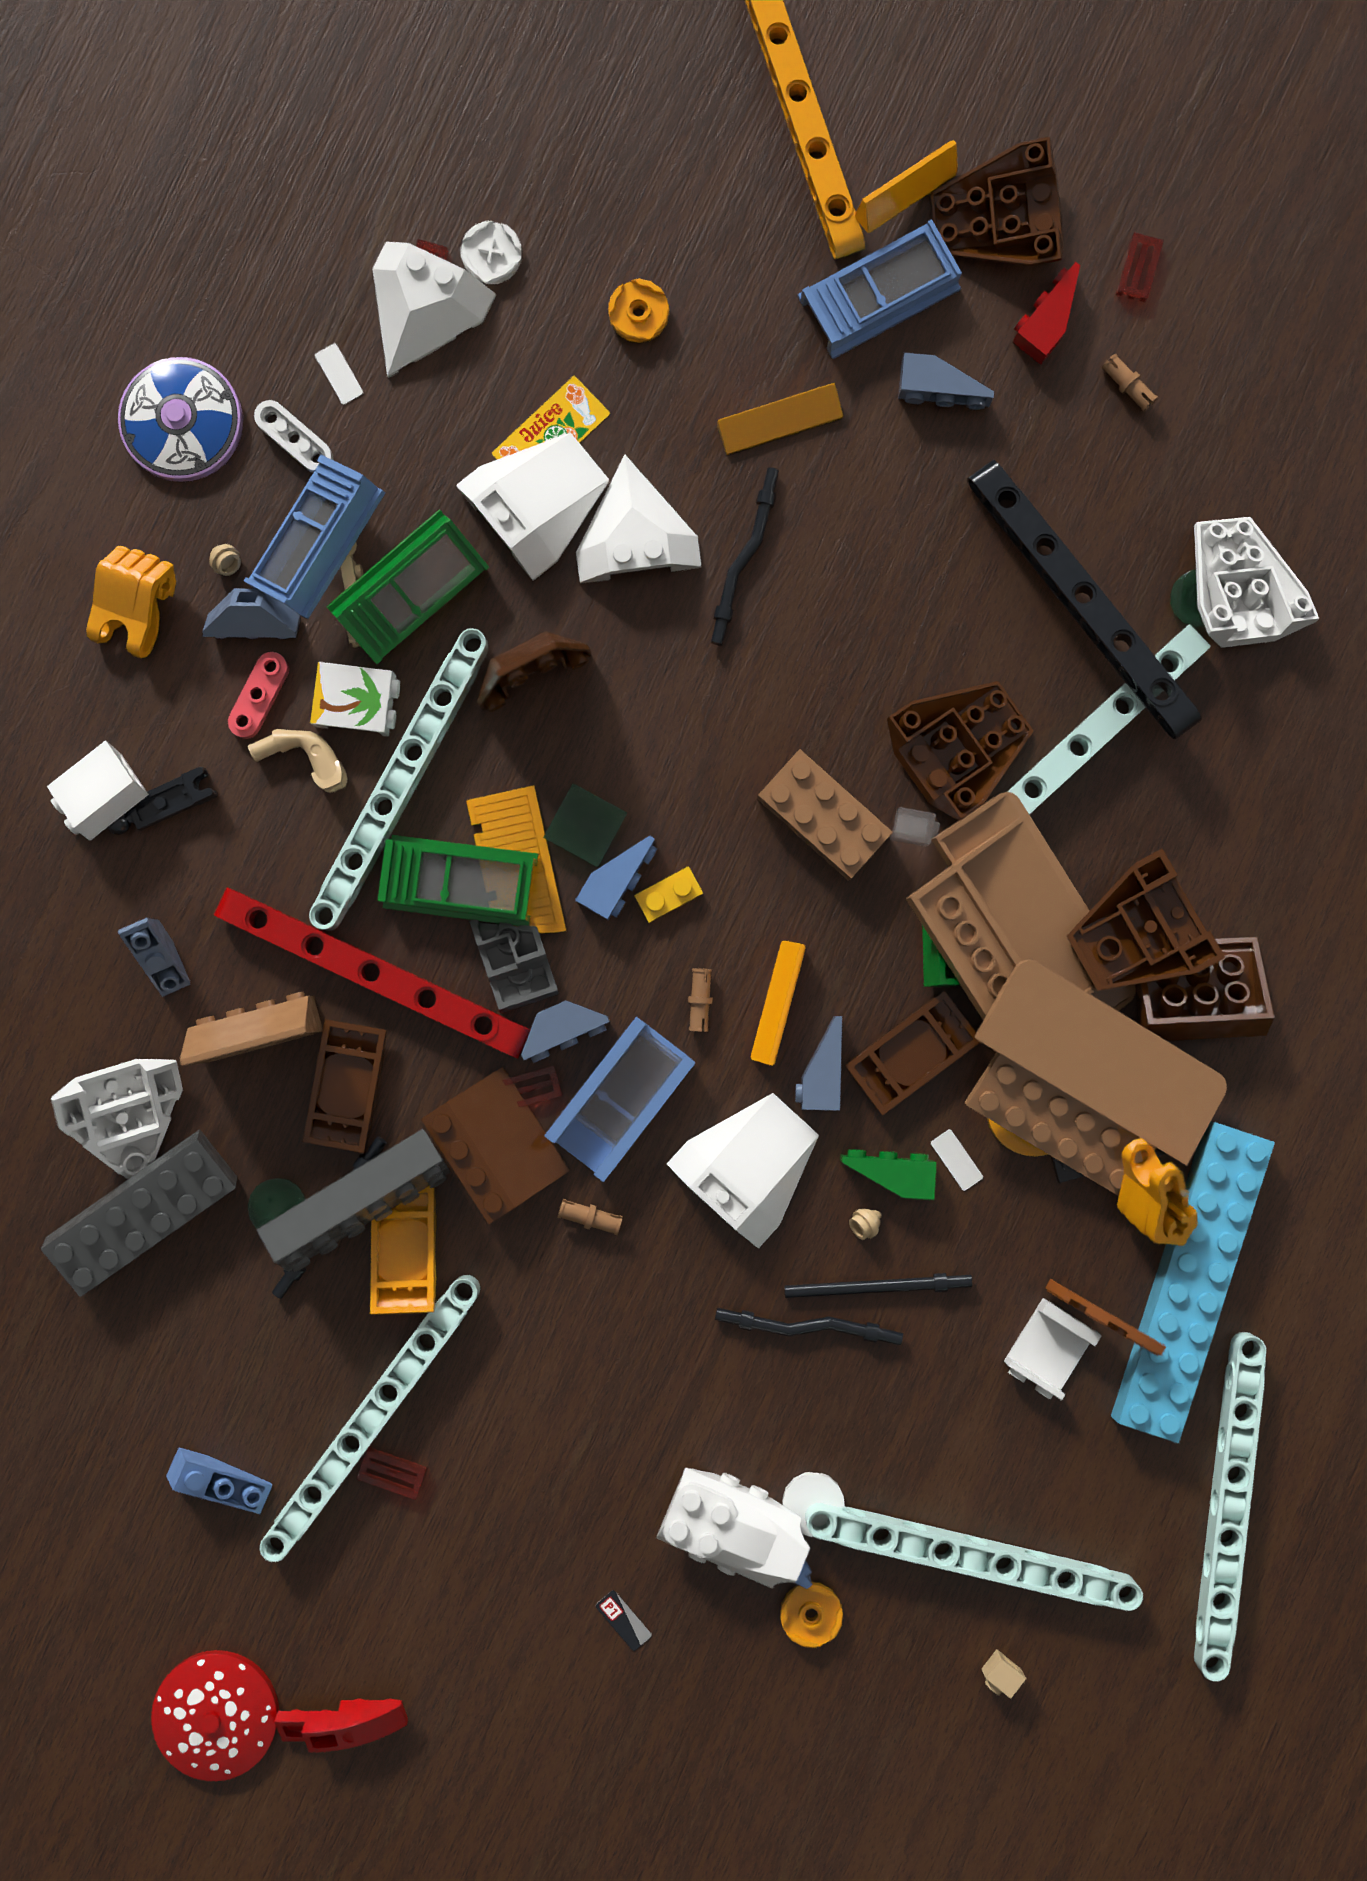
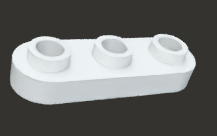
(287, 426)

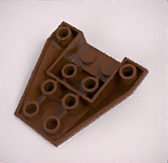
(1004, 208)
(519, 662)
(959, 744)

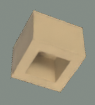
(1002, 1674)

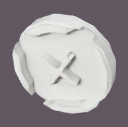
(491, 252)

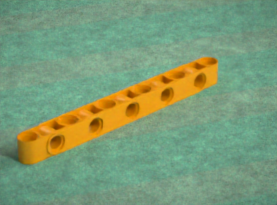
(806, 126)

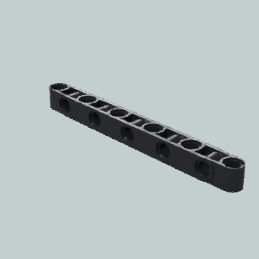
(1099, 616)

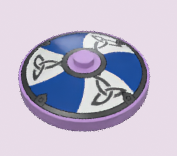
(180, 419)

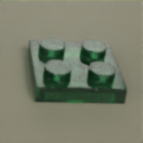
(585, 825)

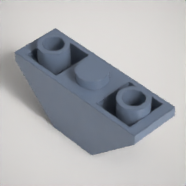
(251, 615)
(156, 954)
(560, 1027)

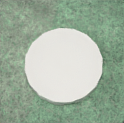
(808, 1490)

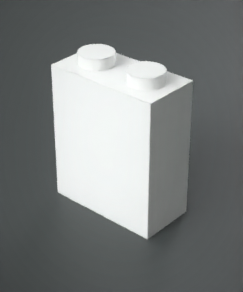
(96, 791)

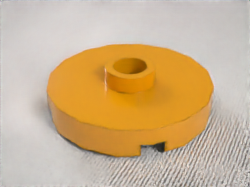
(638, 295)
(815, 1630)

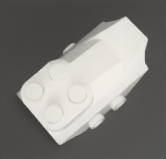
(734, 1528)

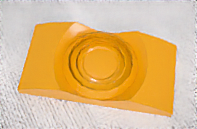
(405, 1258)

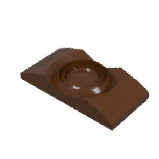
(913, 1052)
(345, 1086)

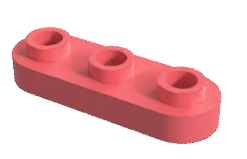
(258, 709)

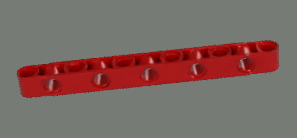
(352, 963)

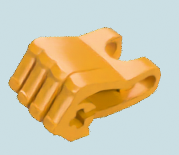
(127, 595)
(1155, 1196)

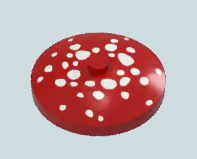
(215, 1715)

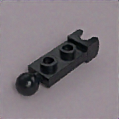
(166, 802)

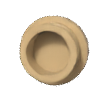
(225, 559)
(865, 1223)

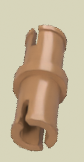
(1129, 382)
(700, 999)
(590, 1216)

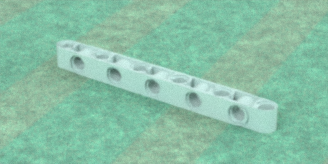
(1103, 724)
(399, 780)
(368, 1419)
(1230, 1506)
(974, 1556)

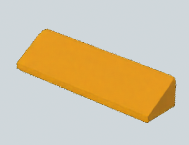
(908, 187)
(780, 418)
(778, 1002)

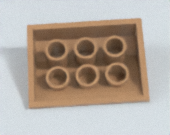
(251, 1030)

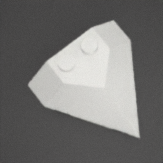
(423, 302)
(635, 531)
(121, 1111)

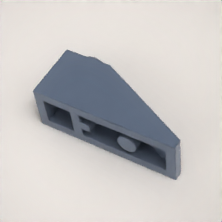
(822, 1077)

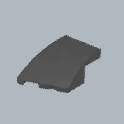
(514, 964)

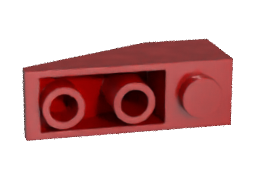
(1047, 325)

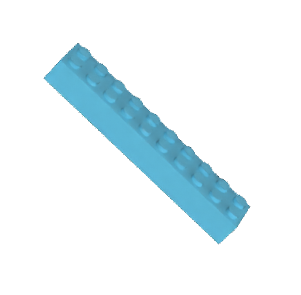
(1193, 1283)

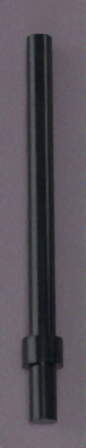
(939, 1282)

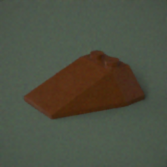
(1143, 930)

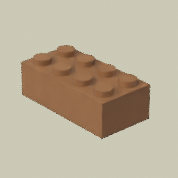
(824, 815)

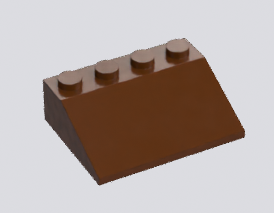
(1214, 1003)
(495, 1145)

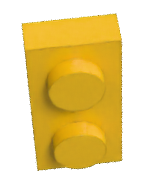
(668, 894)

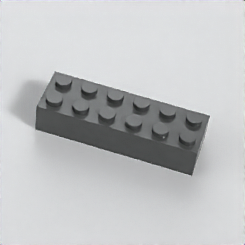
(354, 1202)
(139, 1213)

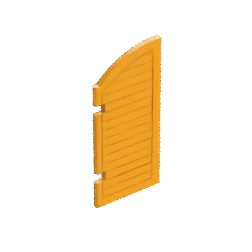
(515, 823)

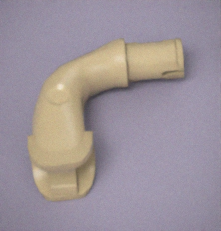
(328, 770)

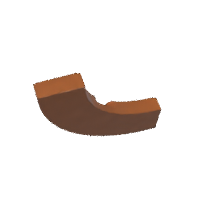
(1105, 1318)

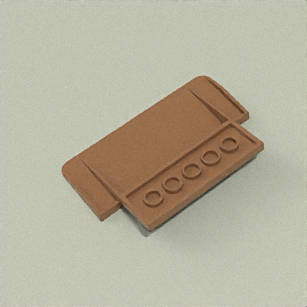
(1003, 904)
(1088, 1078)

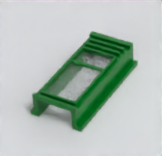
(407, 586)
(456, 880)

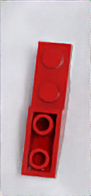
(351, 1726)

